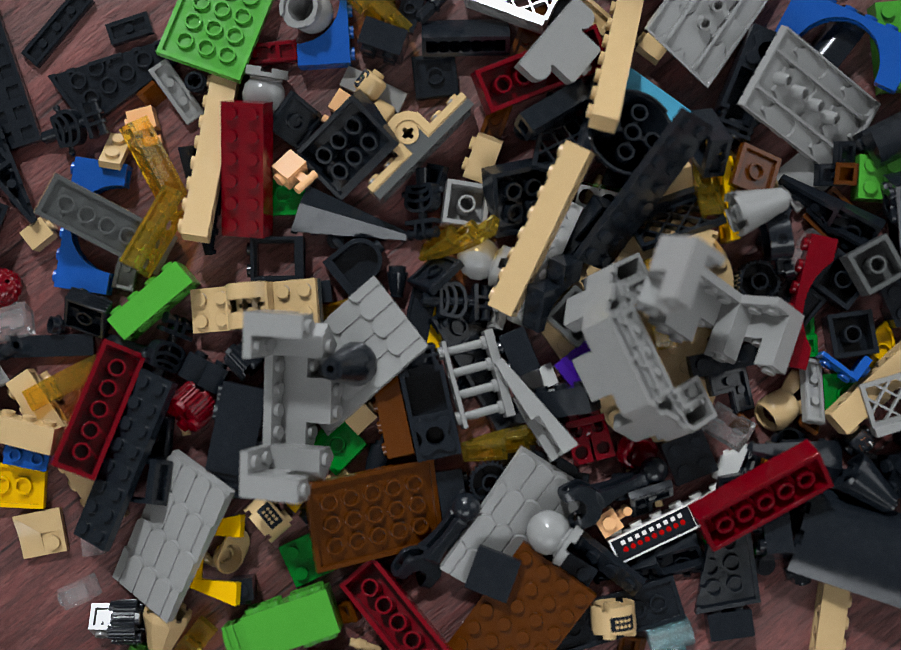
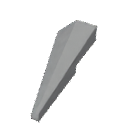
(543, 424)

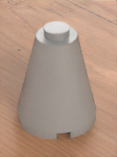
(754, 207)

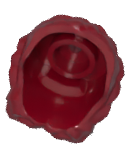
(9, 291)
(634, 453)

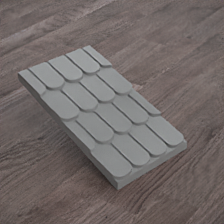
(703, 31)
(806, 98)
(378, 322)
(521, 491)
(173, 538)

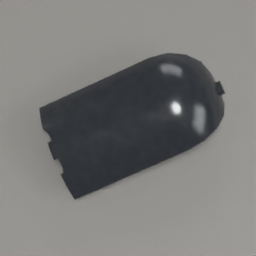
(849, 546)

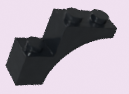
(542, 295)

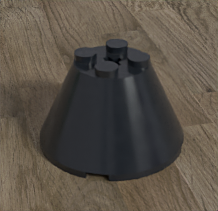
(638, 129)

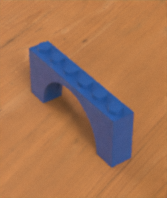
(807, 14)
(332, 47)
(73, 266)

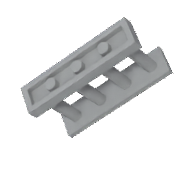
(487, 342)

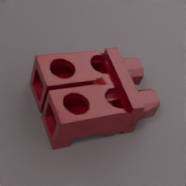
(593, 429)

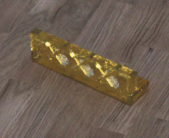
(151, 155)
(152, 229)

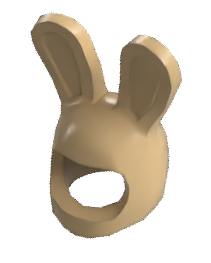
(780, 404)

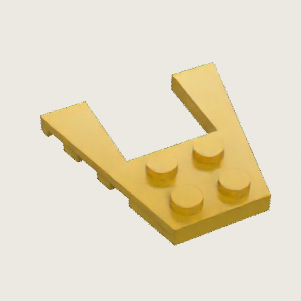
(222, 590)

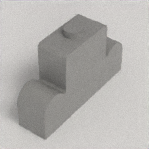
(562, 47)

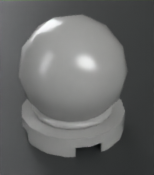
(307, 15)
(264, 85)
(484, 261)
(551, 535)

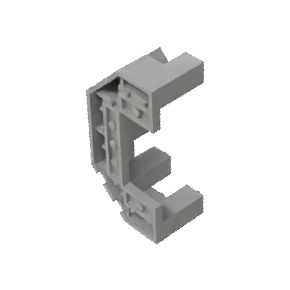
(686, 295)
(626, 361)
(292, 405)

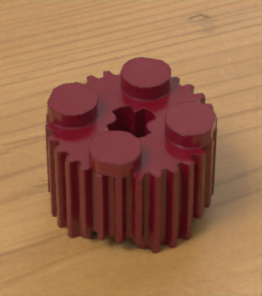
(191, 407)

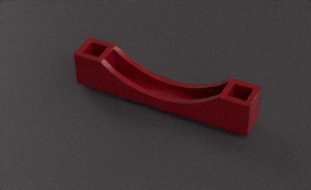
(816, 254)

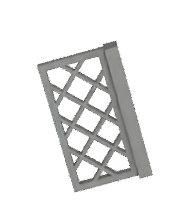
(515, 15)
(888, 424)

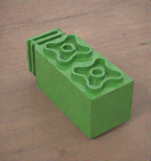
(288, 622)

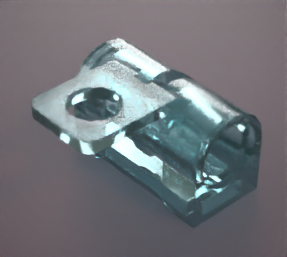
(671, 636)

